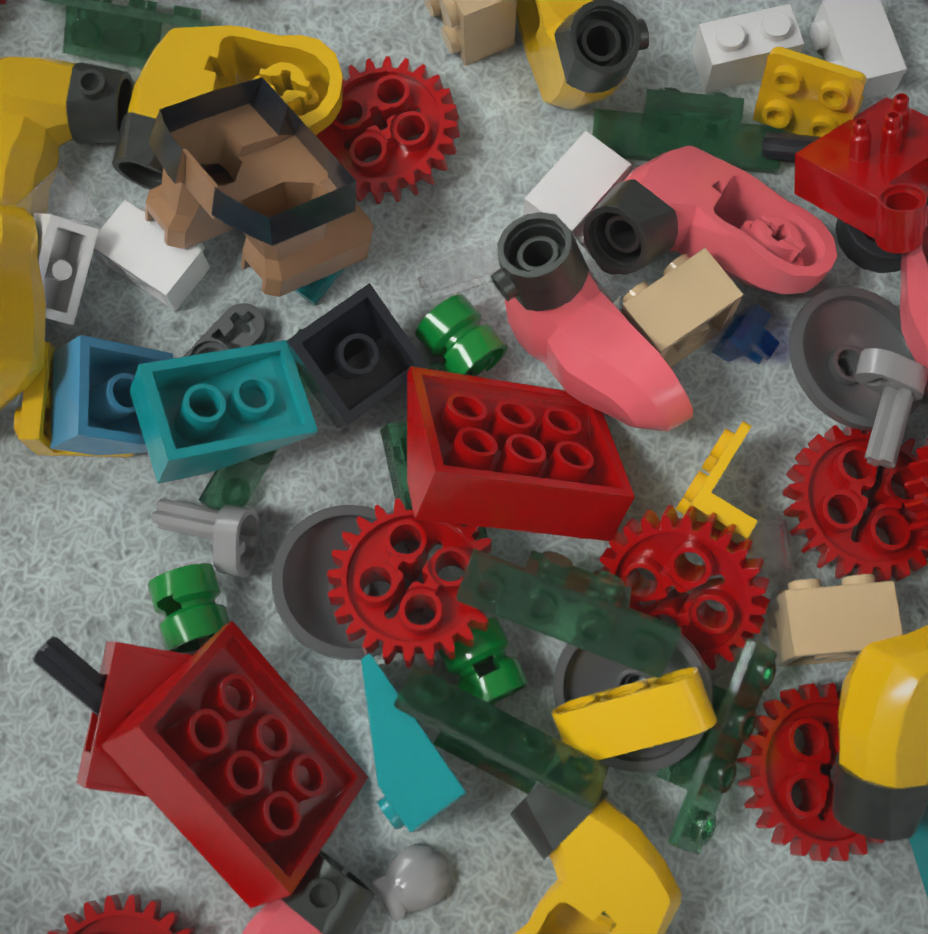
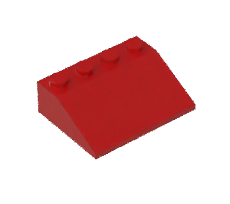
(511, 457)
(239, 766)

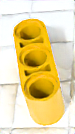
(636, 715)

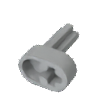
(900, 384)
(232, 529)

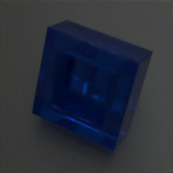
(747, 337)

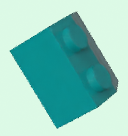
(219, 408)
(406, 762)

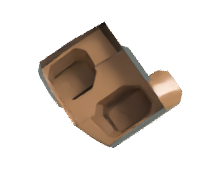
(256, 168)

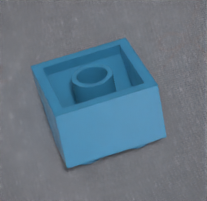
(93, 397)

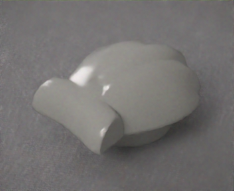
(413, 881)

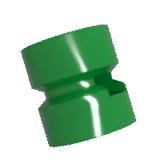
(455, 334)
(189, 606)
(487, 647)

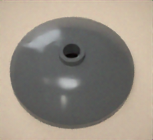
(832, 334)
(302, 581)
(585, 673)

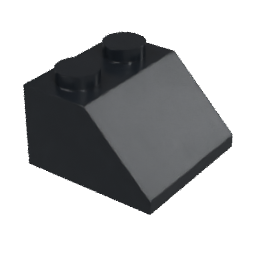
(354, 356)

